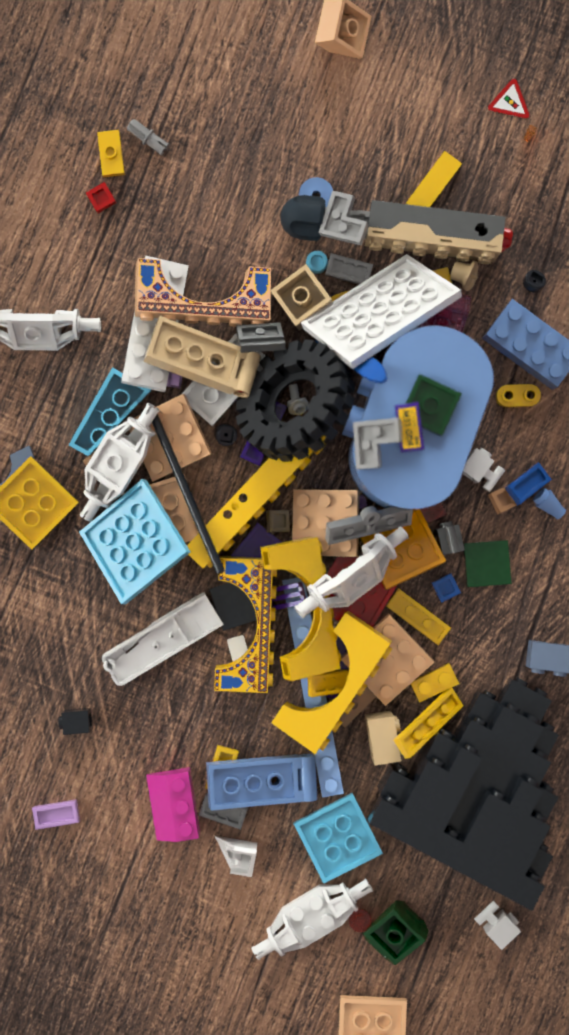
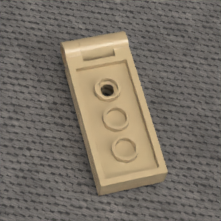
(192, 353)

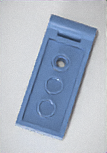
(249, 783)

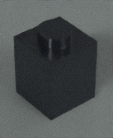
(76, 721)

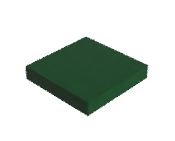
(435, 403)
(487, 563)

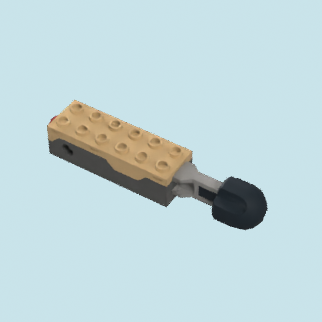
(409, 229)

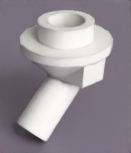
(296, 403)

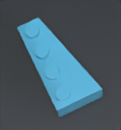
(107, 411)

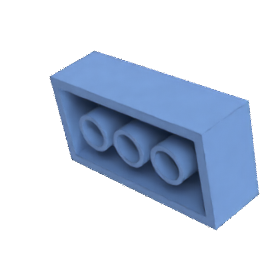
(530, 344)

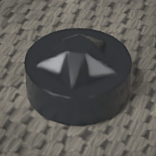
(534, 281)
(226, 434)

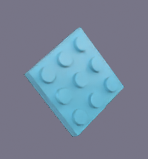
(338, 838)

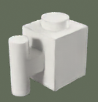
(478, 466)
(500, 927)

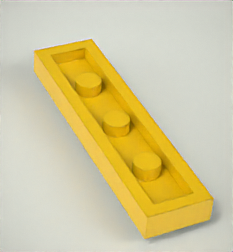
(428, 723)

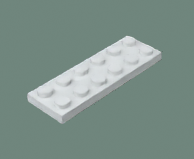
(135, 370)

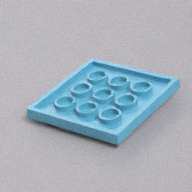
(134, 541)

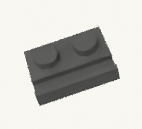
(260, 337)

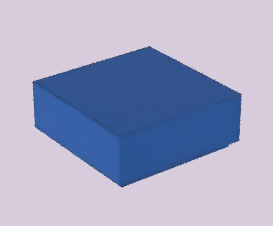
(446, 587)

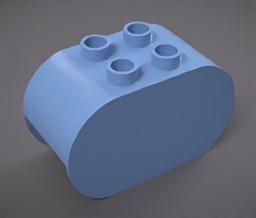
(431, 474)

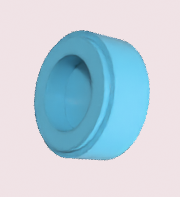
(317, 262)

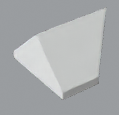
(238, 854)

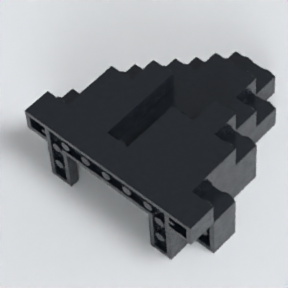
(480, 794)

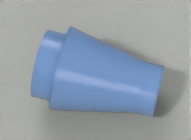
(549, 503)

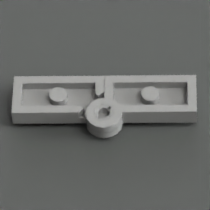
(367, 523)

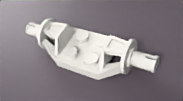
(43, 330)
(117, 461)
(357, 578)
(311, 917)

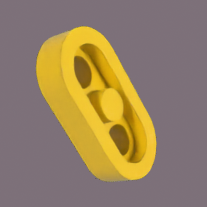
(519, 396)

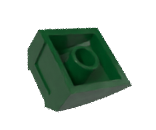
(396, 932)

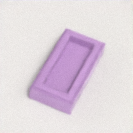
(56, 814)

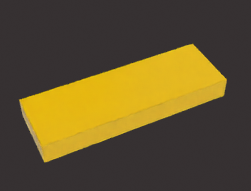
(435, 181)
(418, 616)

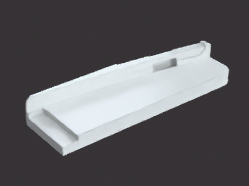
(162, 639)

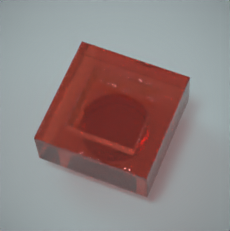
(433, 512)

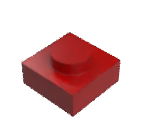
(101, 197)

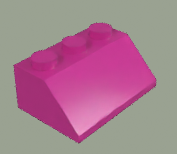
(173, 805)

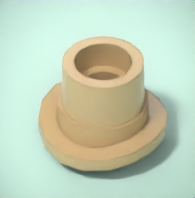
(465, 274)

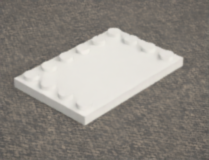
(381, 310)

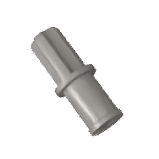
(147, 136)

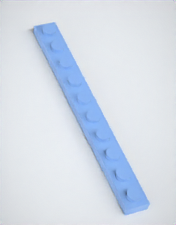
(325, 760)

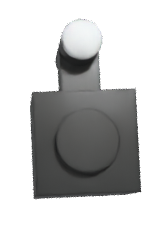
(449, 538)

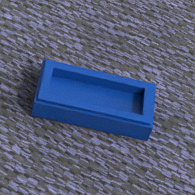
(528, 483)

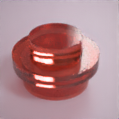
(360, 920)

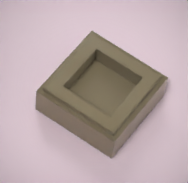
(278, 520)

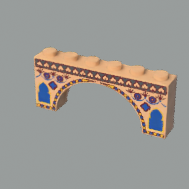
(157, 298)

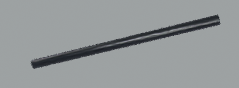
(187, 494)

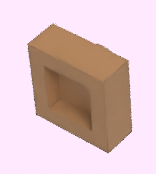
(501, 500)

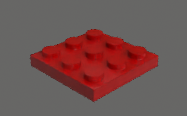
(367, 606)

